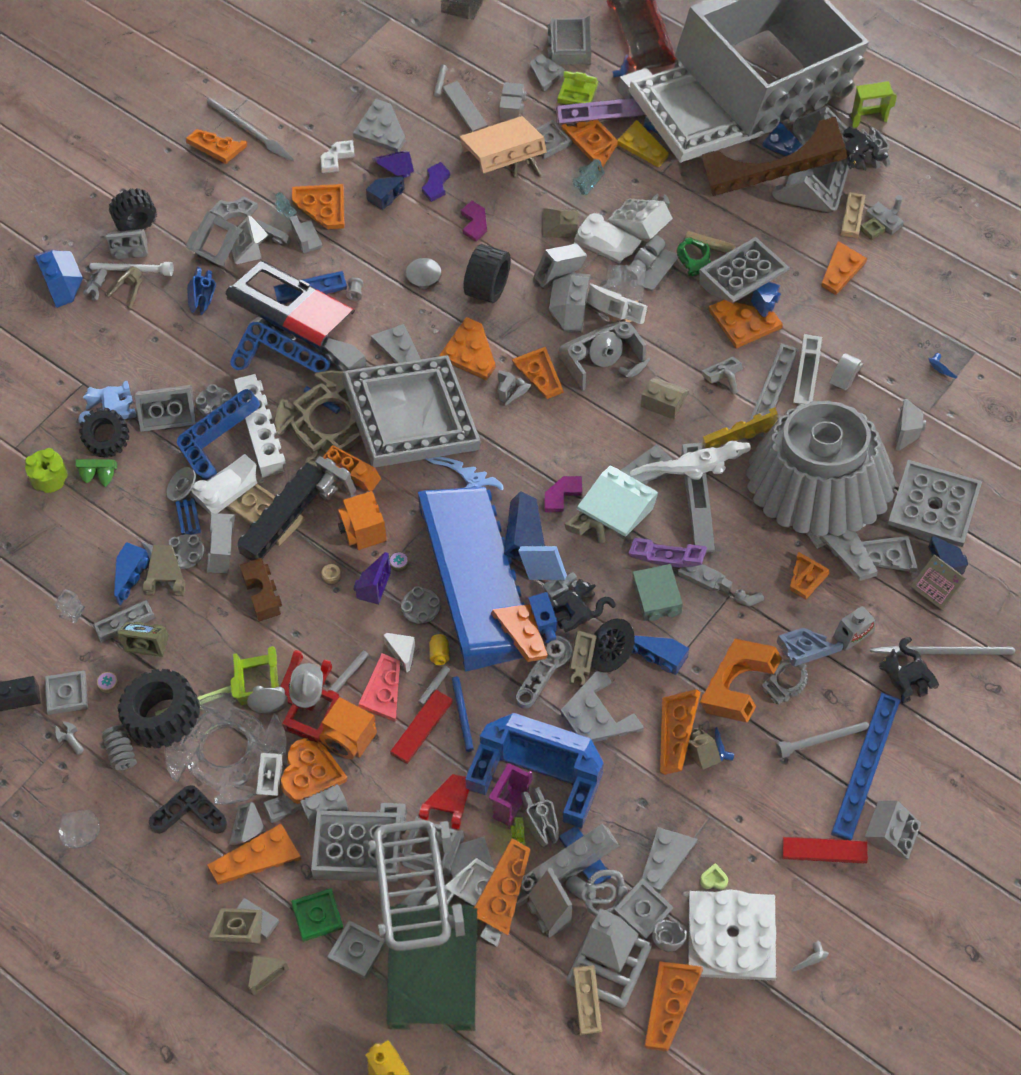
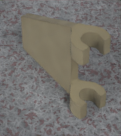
(165, 568)

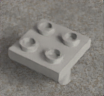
(333, 479)

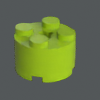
(46, 470)

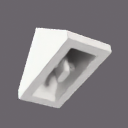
(401, 647)
(269, 774)

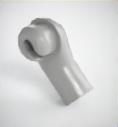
(747, 600)

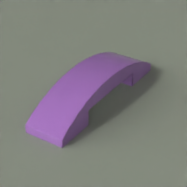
(663, 555)

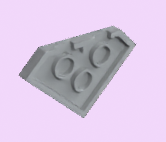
(381, 127)

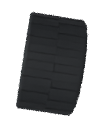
(487, 273)

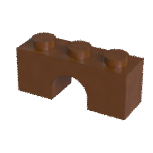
(256, 576)

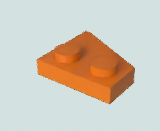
(807, 576)

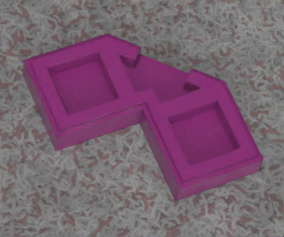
(477, 216)
(563, 487)

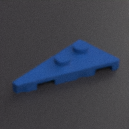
(782, 141)

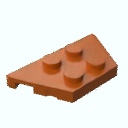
(592, 139)

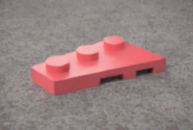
(382, 688)

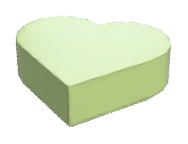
(714, 878)

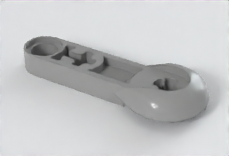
(544, 669)

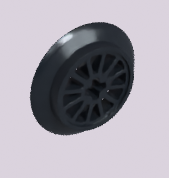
(616, 635)

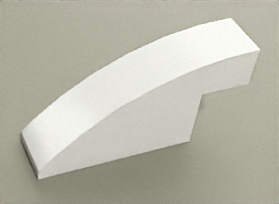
(807, 369)

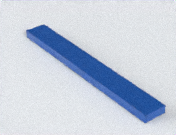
(865, 767)

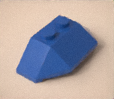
(60, 275)

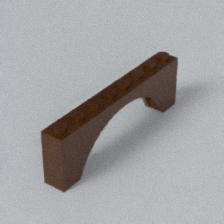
(821, 149)

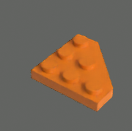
(322, 204)
(743, 322)
(470, 350)

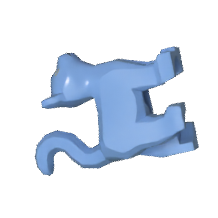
(110, 399)

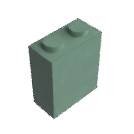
(657, 592)

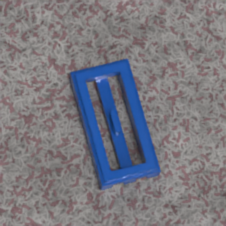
(185, 504)

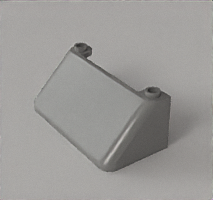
(819, 186)

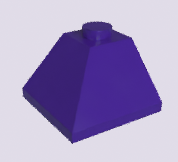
(396, 163)
(374, 580)

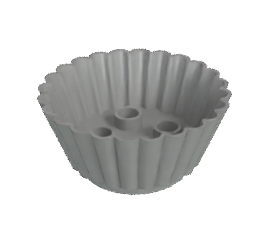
(822, 470)

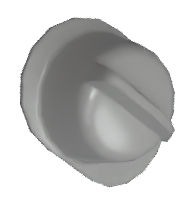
(306, 685)

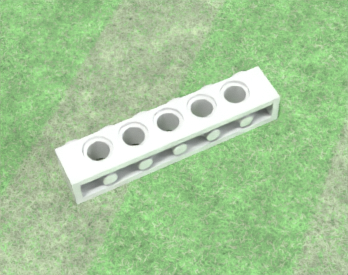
(272, 463)

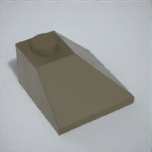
(560, 222)

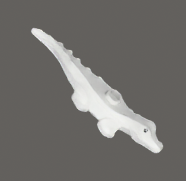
(698, 462)

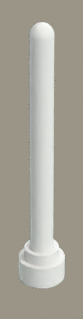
(164, 268)

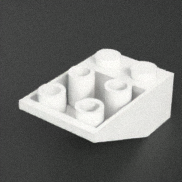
(641, 217)

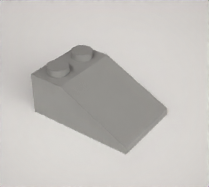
(550, 904)

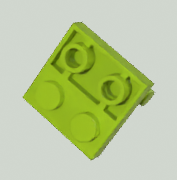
(577, 88)

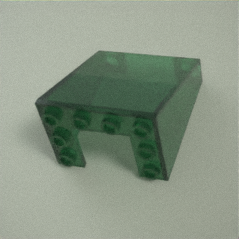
(433, 981)

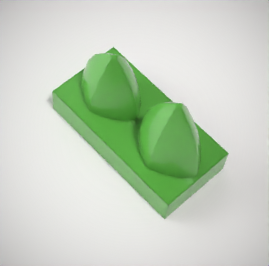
(104, 467)

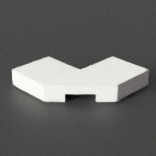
(339, 150)

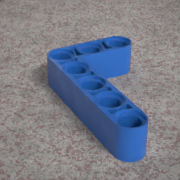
(279, 346)
(213, 430)

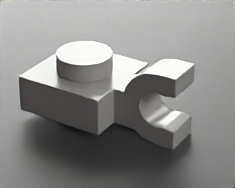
(95, 281)
(556, 588)

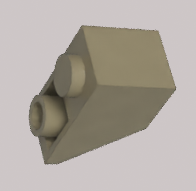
(703, 749)

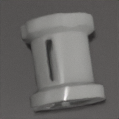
(354, 292)

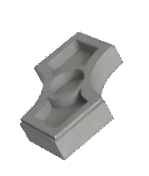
(239, 208)

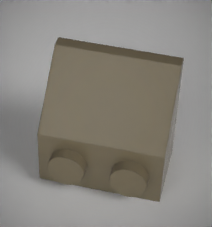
(663, 397)

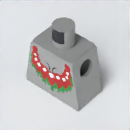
(857, 625)

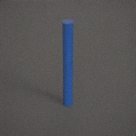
(462, 714)

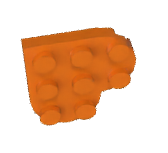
(310, 770)

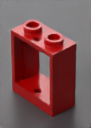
(303, 730)

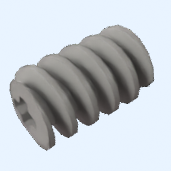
(118, 748)

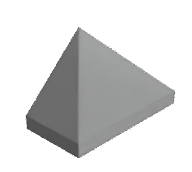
(246, 824)

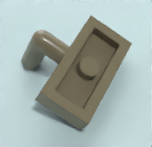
(581, 523)

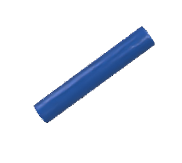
(330, 405)

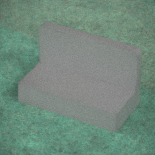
(305, 235)

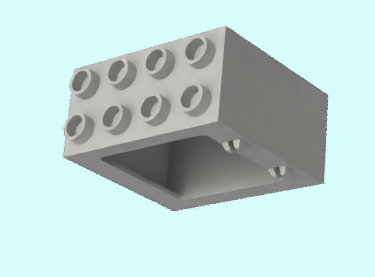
(808, 28)

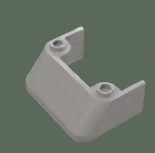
(578, 348)

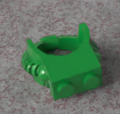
(693, 265)

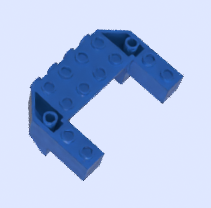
(542, 750)

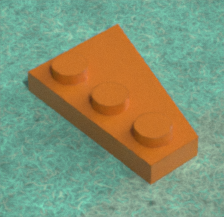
(219, 148)
(540, 372)

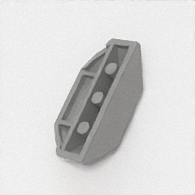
(569, 301)

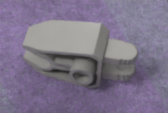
(877, 138)
(540, 817)

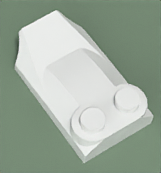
(605, 238)
(226, 485)

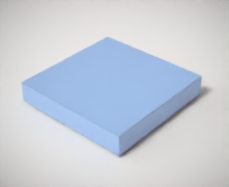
(542, 562)

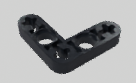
(191, 804)

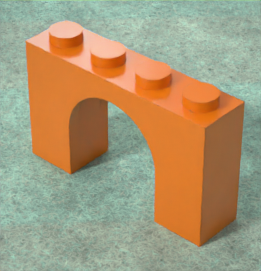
(740, 657)

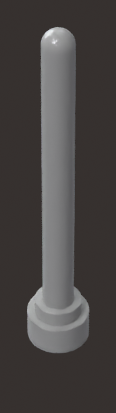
(785, 748)

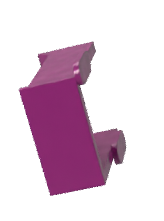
(511, 801)

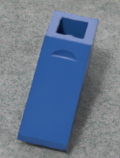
(129, 566)
(662, 651)

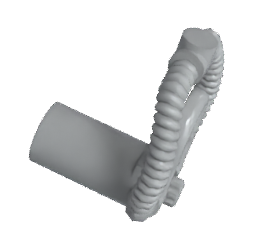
(587, 890)

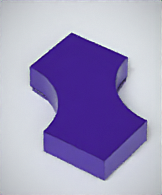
(437, 176)

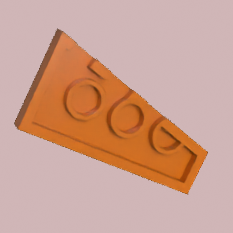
(676, 728)
(670, 1000)

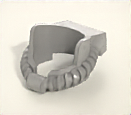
(781, 694)

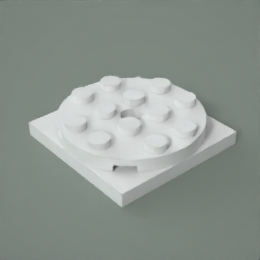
(739, 957)

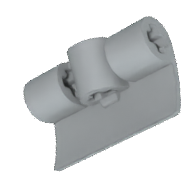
(655, 260)

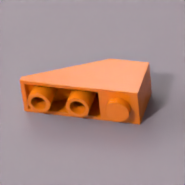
(361, 473)

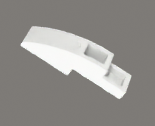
(615, 305)

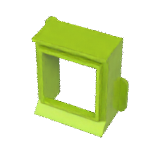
(872, 91)
(238, 683)

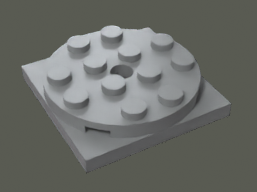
(930, 485)

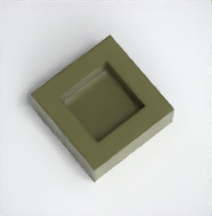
(872, 228)

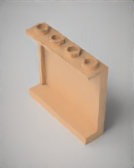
(504, 143)

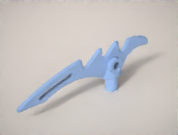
(472, 479)

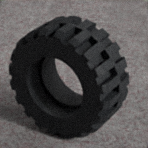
(170, 724)

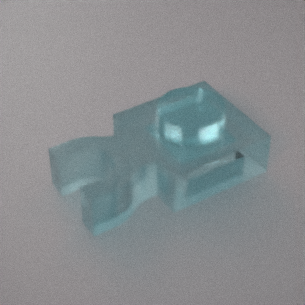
(283, 205)

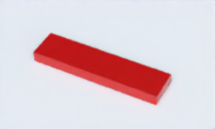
(421, 726)
(825, 850)

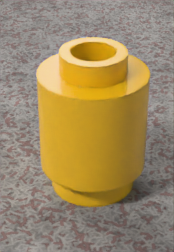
(439, 649)

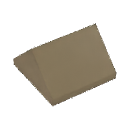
(237, 926)

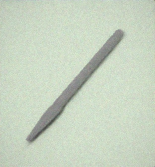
(272, 145)
(949, 650)

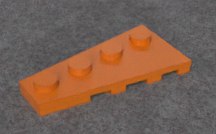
(260, 853)
(501, 892)

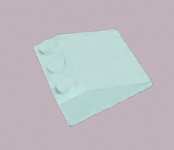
(618, 501)

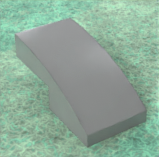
(280, 808)

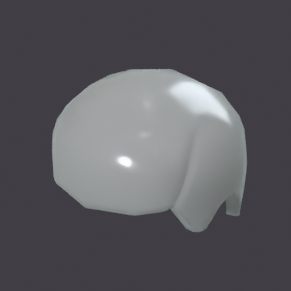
(668, 935)

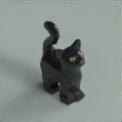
(857, 145)
(575, 607)
(909, 674)

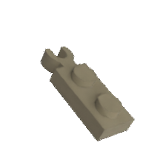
(581, 656)

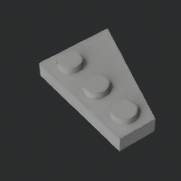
(654, 454)
(665, 856)

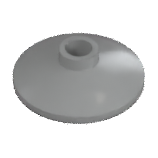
(600, 346)
(181, 484)

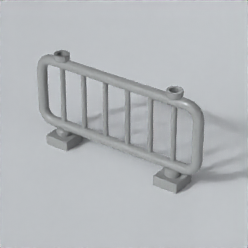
(447, 921)

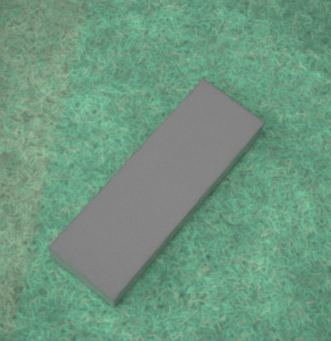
(109, 626)

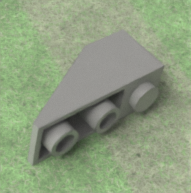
(343, 355)

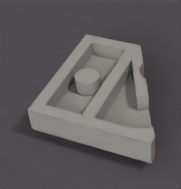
(546, 71)

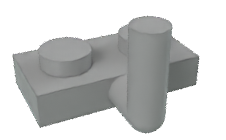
(886, 216)
(724, 369)

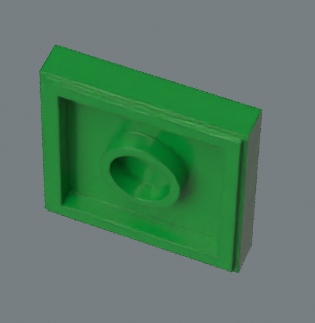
(317, 914)

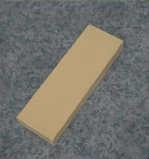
(853, 215)
(587, 1000)

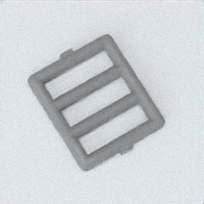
(629, 983)

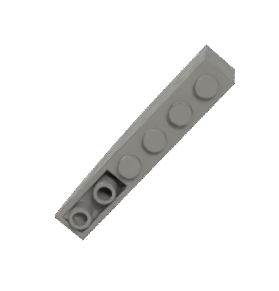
(699, 505)
(570, 860)

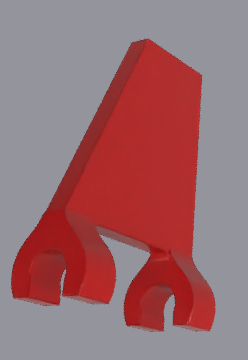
(449, 798)

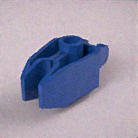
(200, 290)

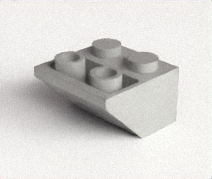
(127, 244)
(893, 828)

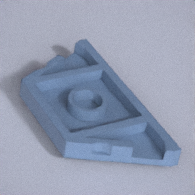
(805, 645)

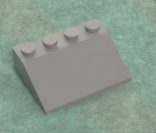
(741, 271)
(343, 845)

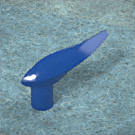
(624, 69)
(937, 365)
(723, 754)

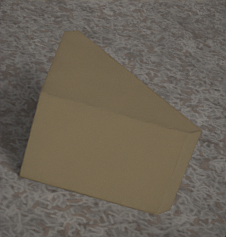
(265, 971)

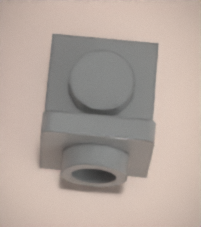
(506, 386)

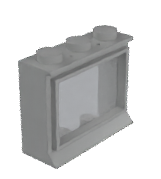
(570, 40)

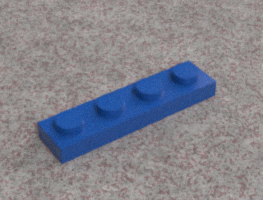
(325, 283)

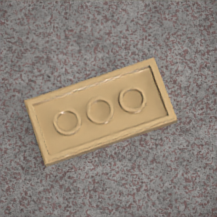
(251, 505)

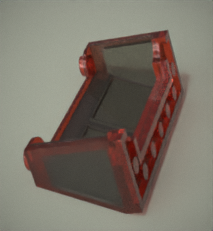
(644, 33)

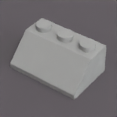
(165, 408)

